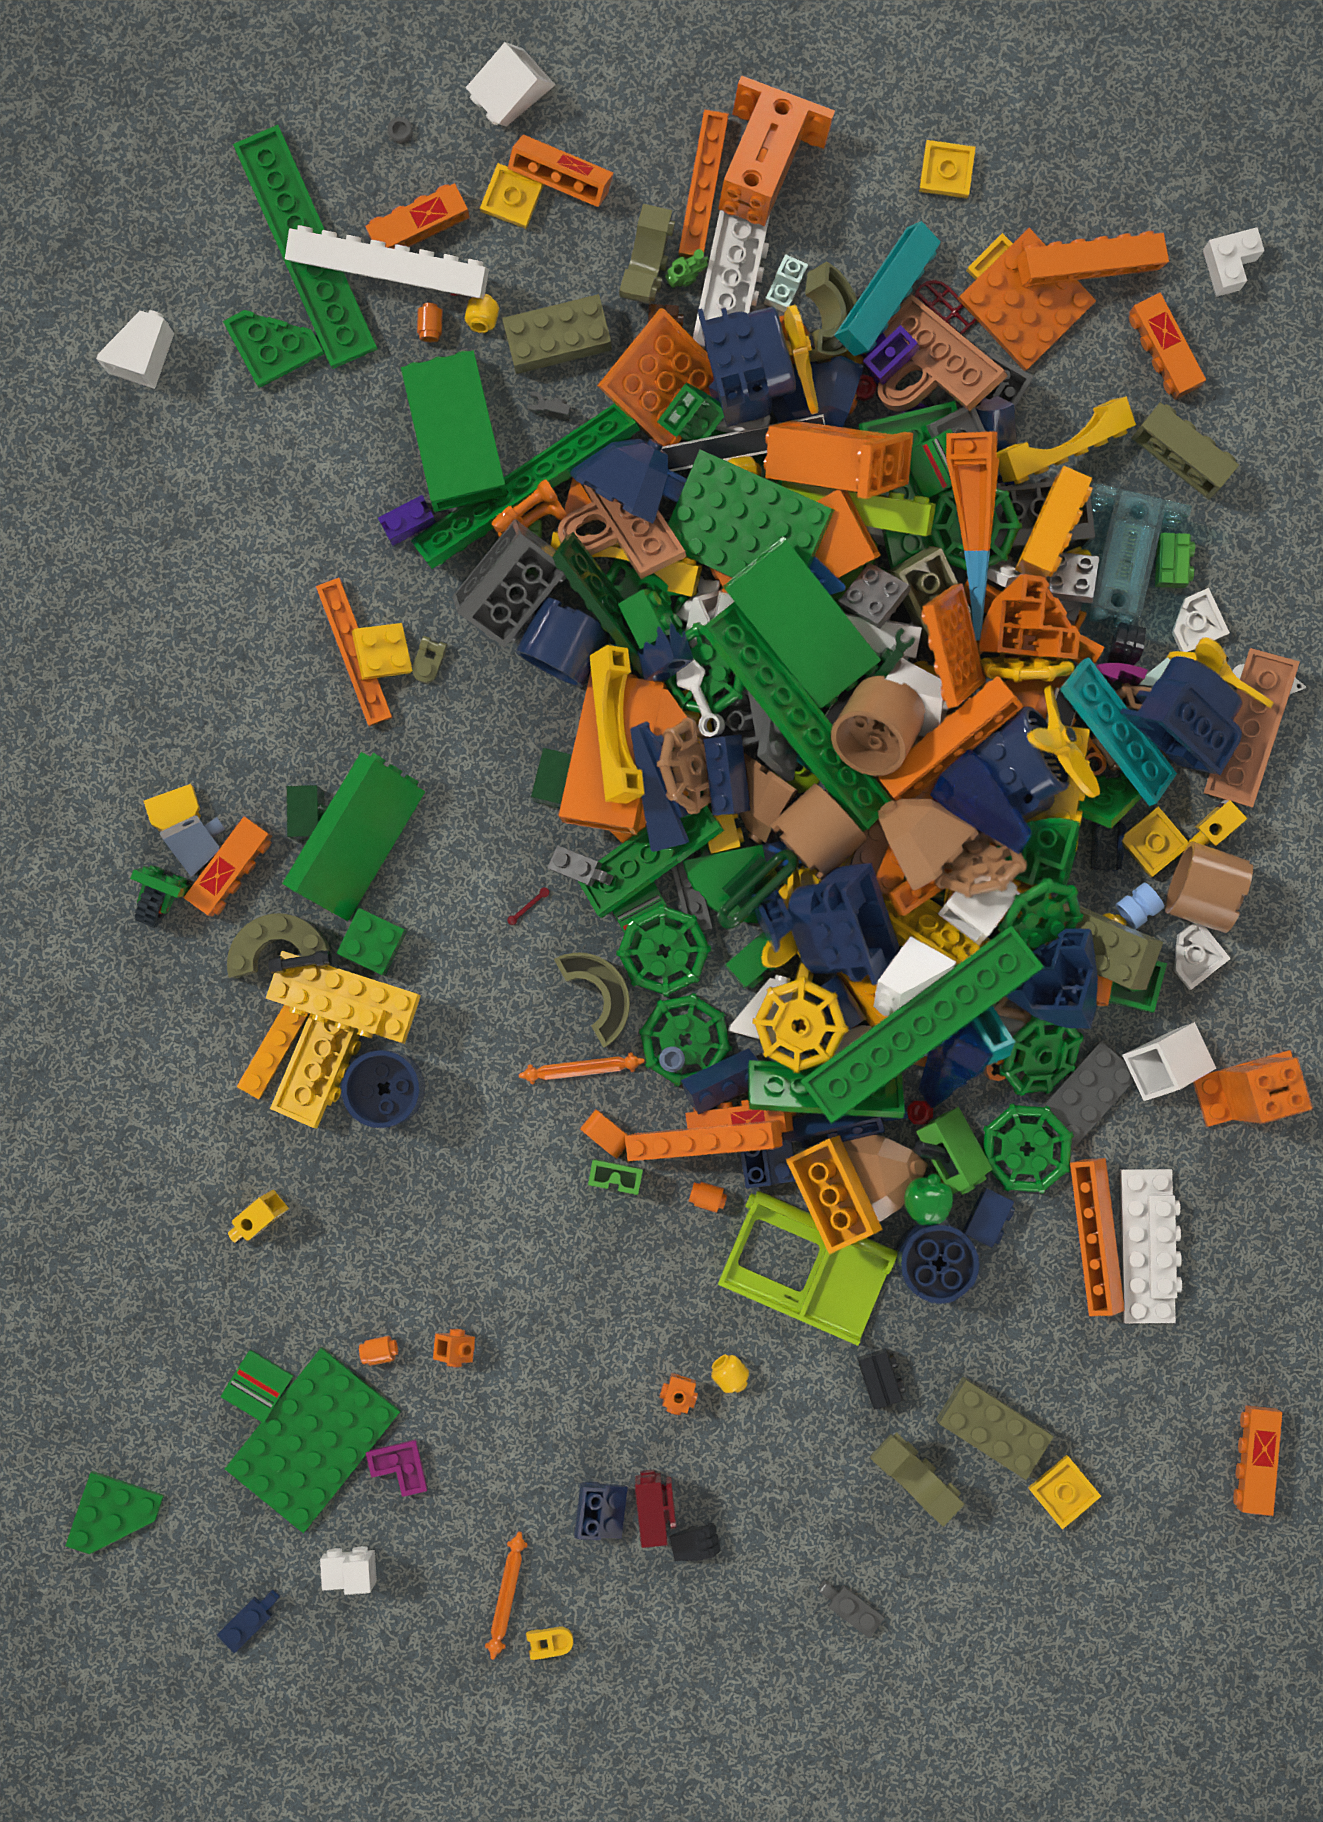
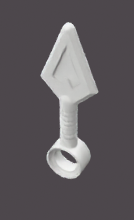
(691, 678)

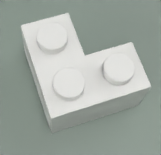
(1226, 259)
(349, 1570)

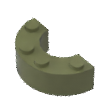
(648, 257)
(834, 300)
(264, 930)
(611, 985)
(900, 1462)

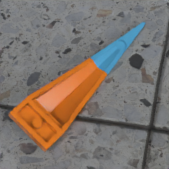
(973, 476)

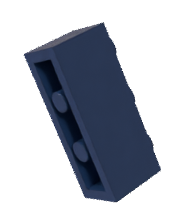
(727, 775)
(718, 1082)

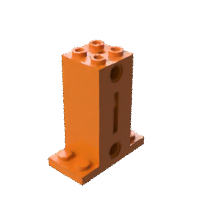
(768, 146)
(838, 457)
(1253, 1091)

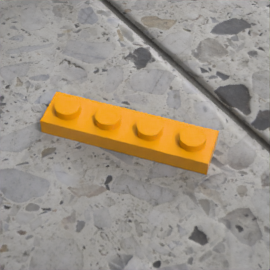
(271, 1052)

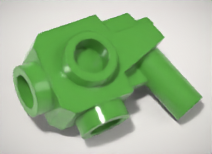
(685, 270)

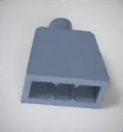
(193, 842)

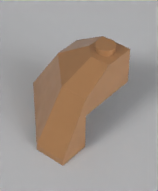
(767, 799)
(923, 837)
(884, 1171)

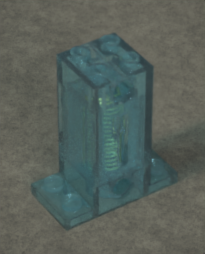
(1127, 550)

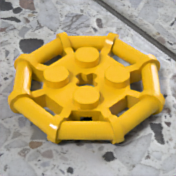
(1026, 667)
(813, 1019)

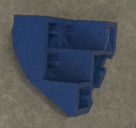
(834, 388)
(627, 472)
(1066, 985)

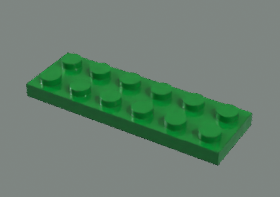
(637, 866)
(780, 1089)

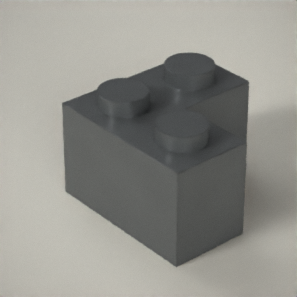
(1014, 384)

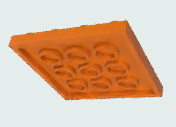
(1019, 316)
(654, 373)
(953, 645)

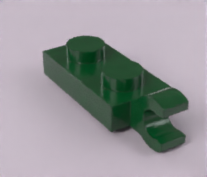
(891, 657)

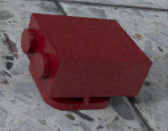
(654, 1507)

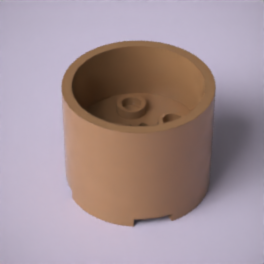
(878, 726)
(818, 831)
(1208, 887)

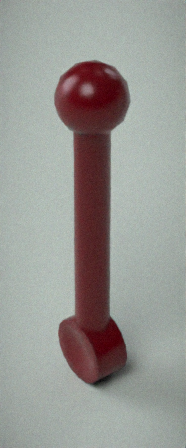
(512, 920)

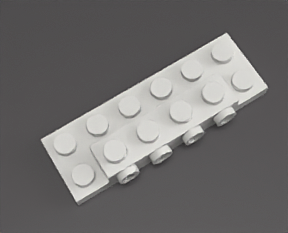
(732, 269)
(1149, 1245)

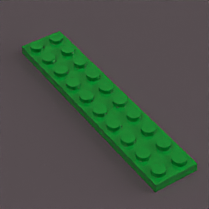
(286, 206)
(553, 464)
(793, 713)
(922, 1024)

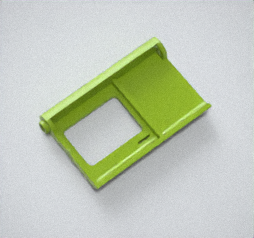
(839, 1286)

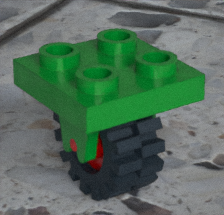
(157, 893)

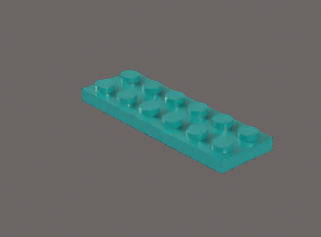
(1126, 744)

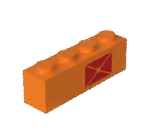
(560, 170)
(420, 219)
(1167, 346)
(228, 867)
(729, 1114)
(1258, 1460)

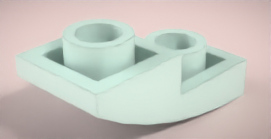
(786, 283)

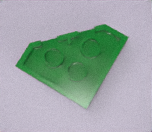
(271, 345)
(1113, 802)
(110, 1512)

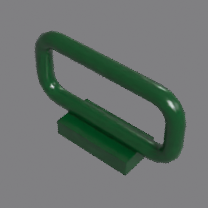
(750, 881)

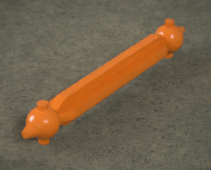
(581, 1068)
(506, 1595)

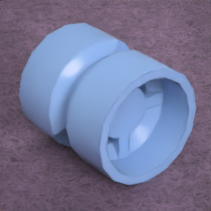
(1140, 905)

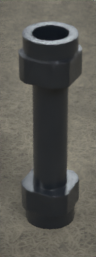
(279, 964)

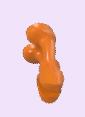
(548, 506)

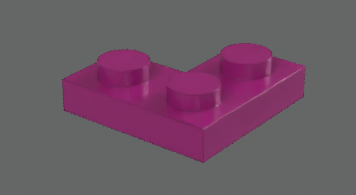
(404, 1460)

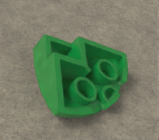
(1049, 850)
(714, 871)

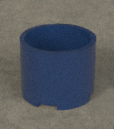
(562, 642)
(363, 1092)
(923, 1245)

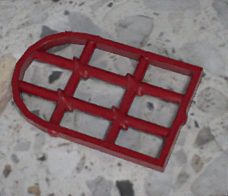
(940, 299)

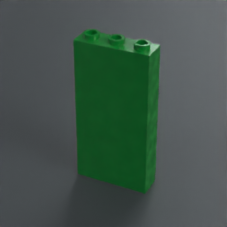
(453, 431)
(802, 623)
(354, 835)

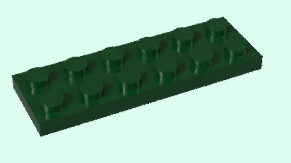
(598, 593)

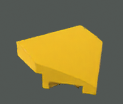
(172, 807)

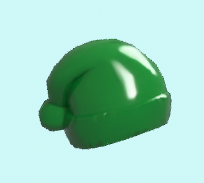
(928, 1200)

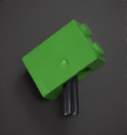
(953, 1151)

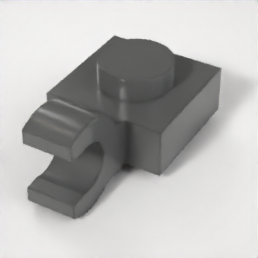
(554, 408)

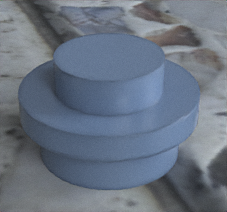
(672, 1059)

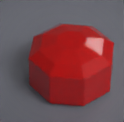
(865, 388)
(920, 1112)

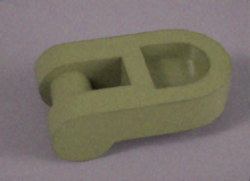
(424, 668)

